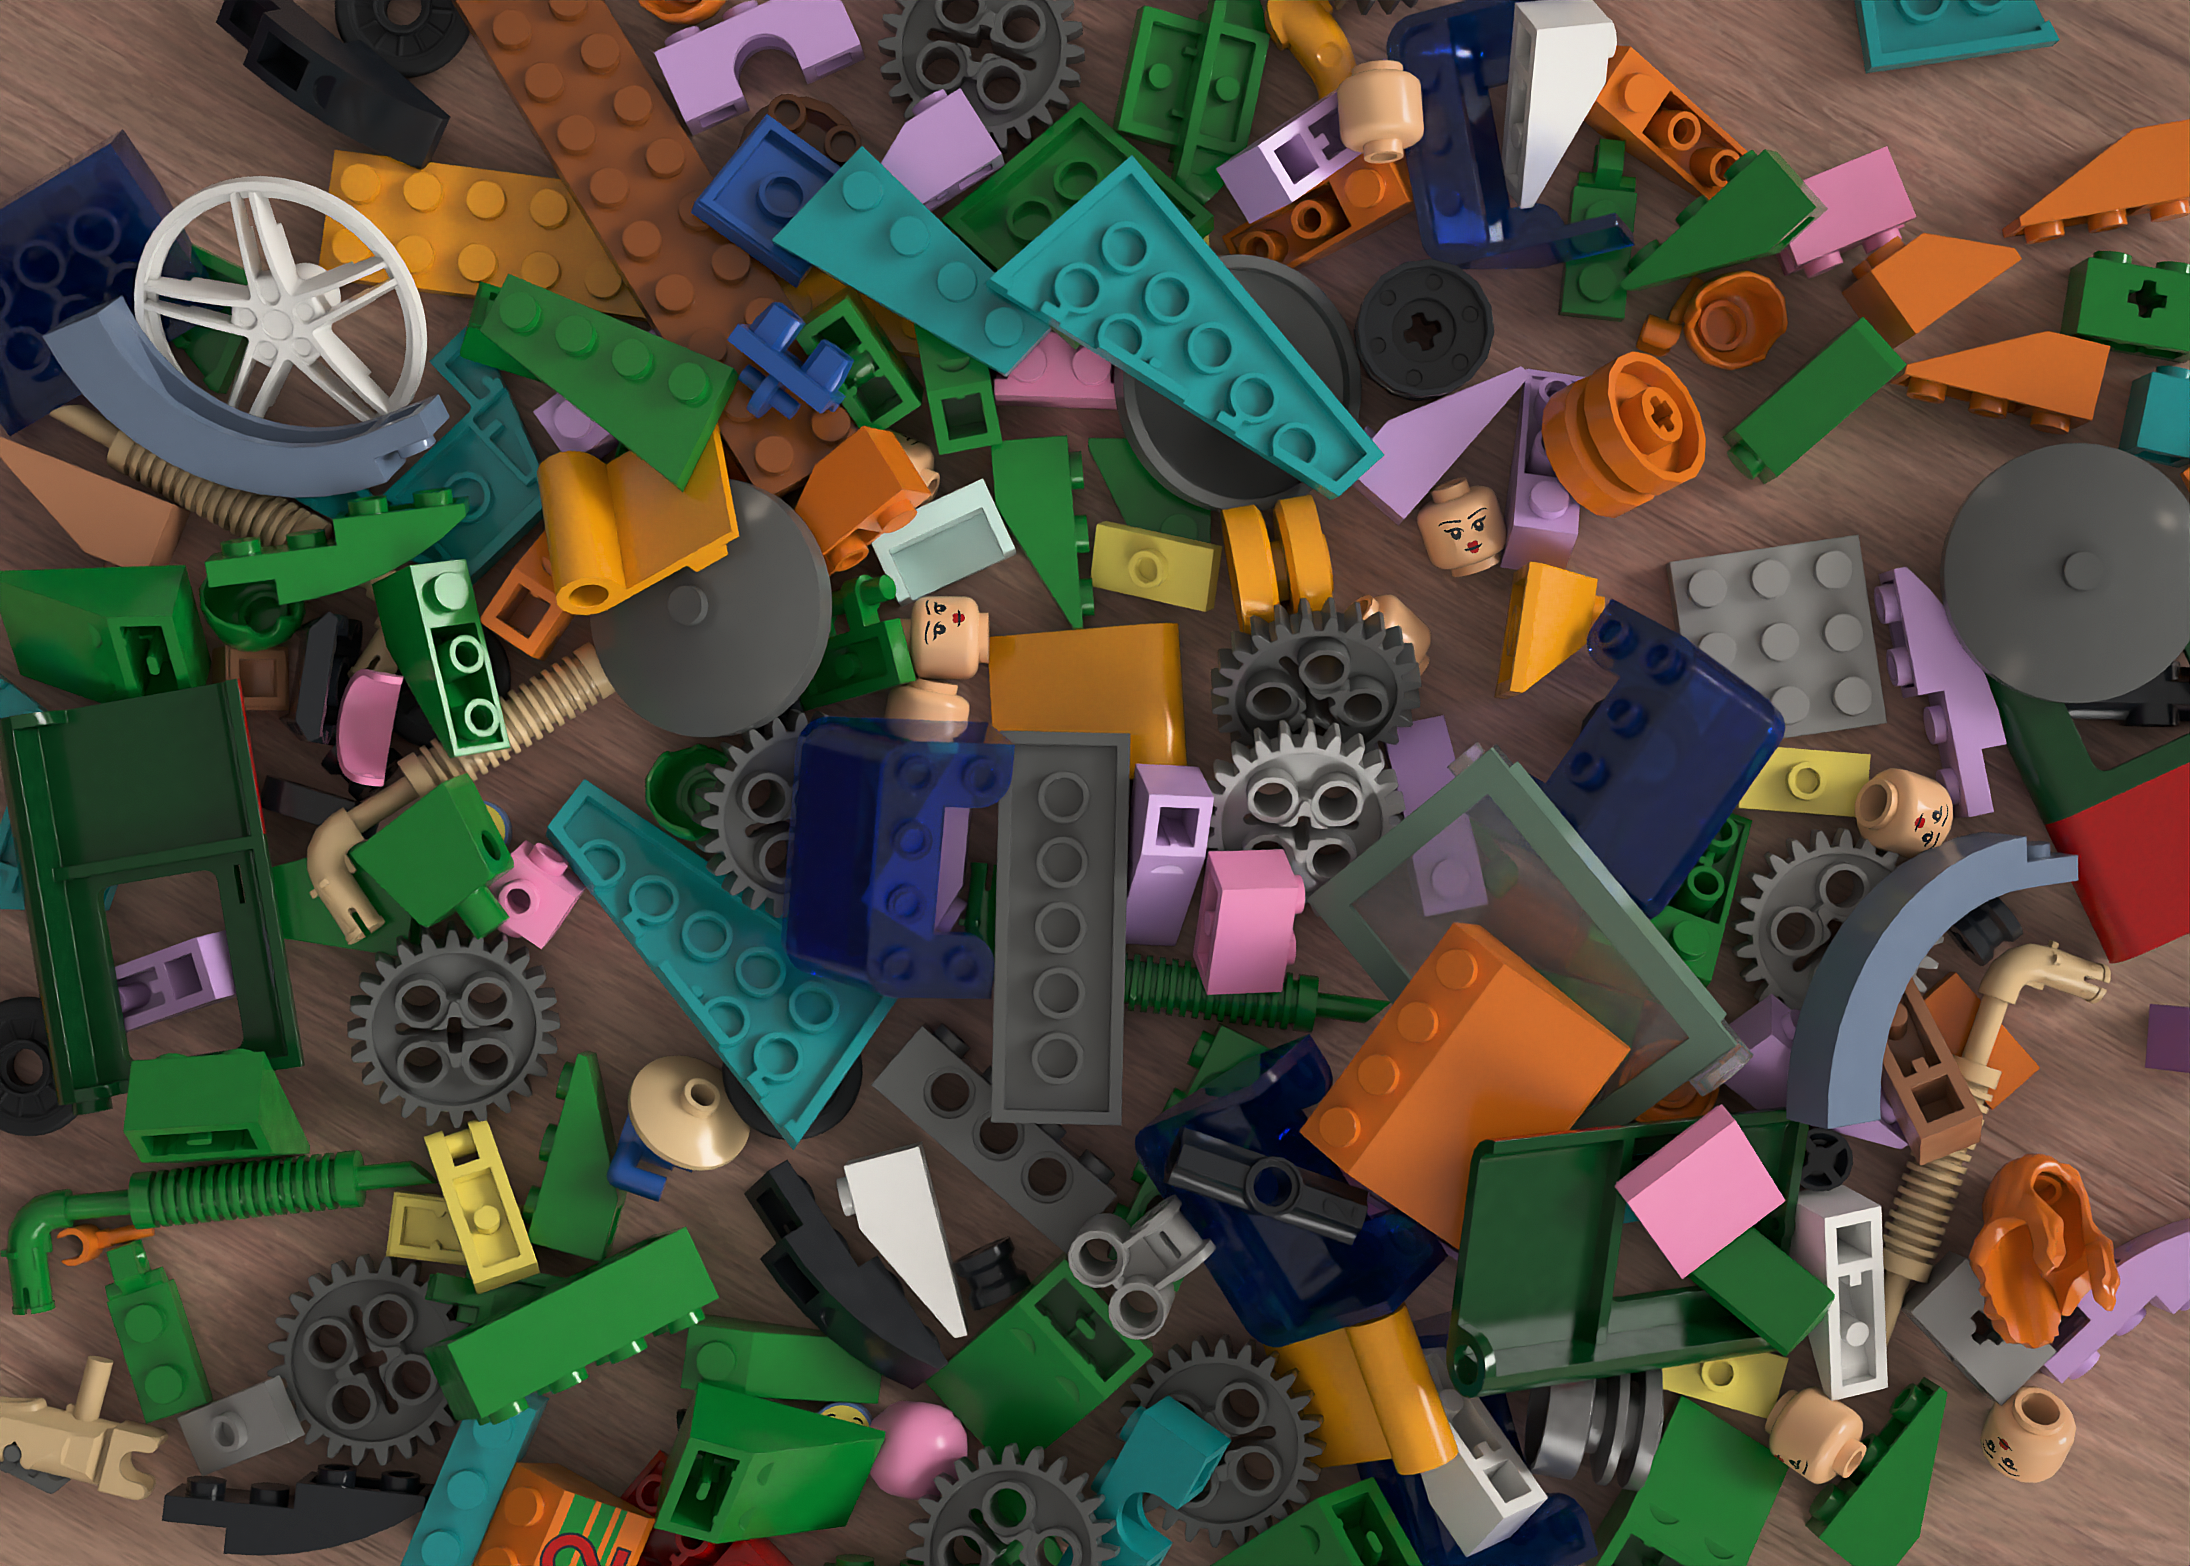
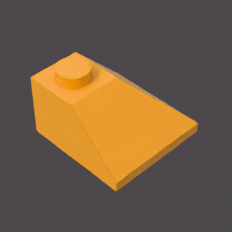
(1544, 624)

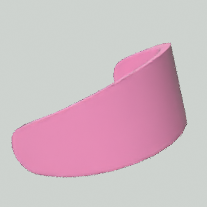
(367, 725)

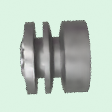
(1608, 1417)

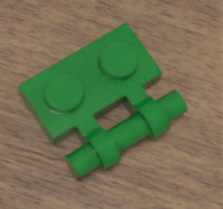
(866, 657)

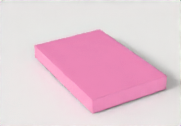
(1700, 1191)

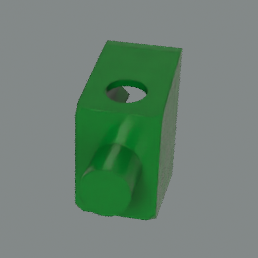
(442, 858)

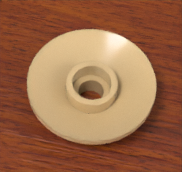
(677, 1127)

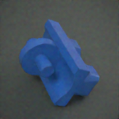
(767, 345)

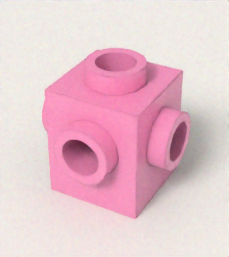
(537, 893)

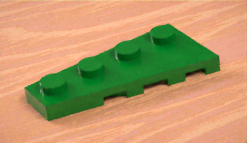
(626, 380)

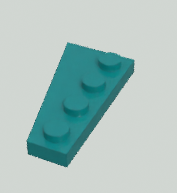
(898, 253)

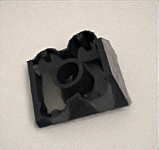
(325, 656)

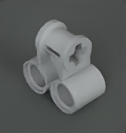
(1149, 1259)

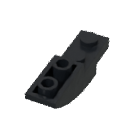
(335, 80)
(851, 1304)
(324, 1513)

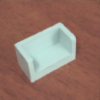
(944, 543)

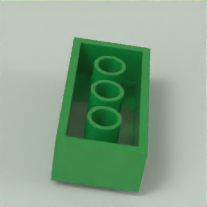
(575, 1322)

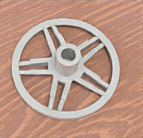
(290, 306)

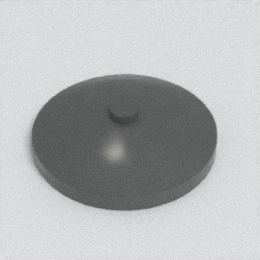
(1199, 459)
(2070, 573)
(727, 641)

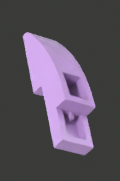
(1932, 662)
(2150, 1270)

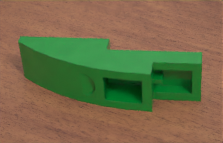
(366, 545)

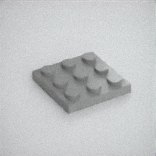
(1789, 627)

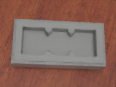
(240, 1426)

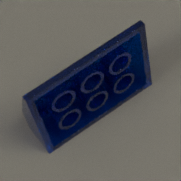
(69, 249)

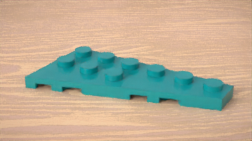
(721, 961)

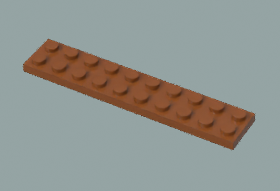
(637, 189)

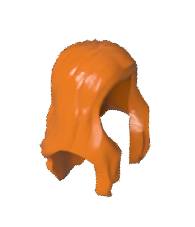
(2039, 1250)

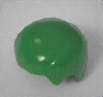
(250, 615)
(672, 789)

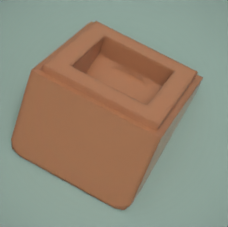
(261, 673)

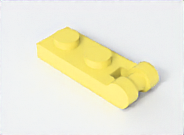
(482, 1207)

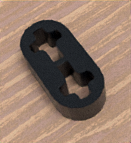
(305, 802)

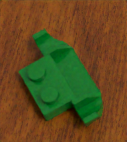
(1194, 87)

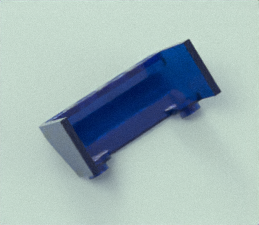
(1458, 161)

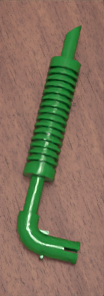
(1181, 986)
(194, 1197)

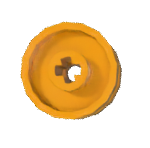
(1277, 570)

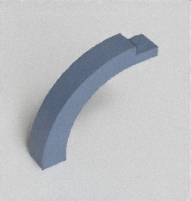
(196, 432)
(1875, 954)

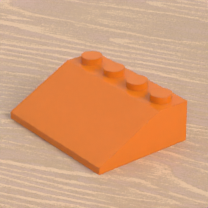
(1460, 1059)

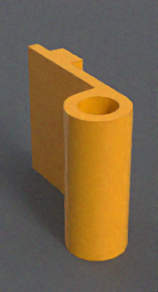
(628, 526)
(1094, 684)
(1372, 1395)

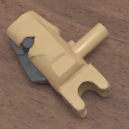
(58, 1444)

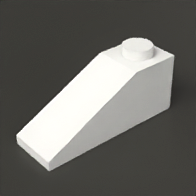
(1552, 83)
(903, 1221)
(1843, 1248)
(1487, 1486)

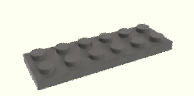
(1061, 930)

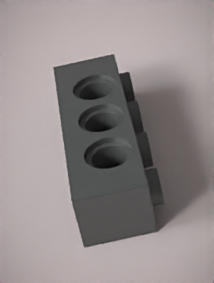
(1055, 1213)

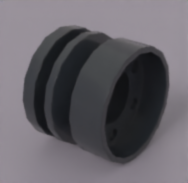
(1439, 296)

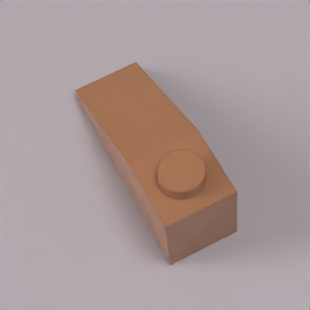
(99, 513)
(1926, 1084)

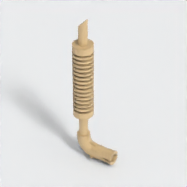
(232, 509)
(524, 716)
(1932, 1184)

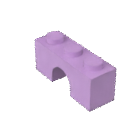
(707, 64)

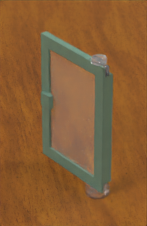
(1509, 861)

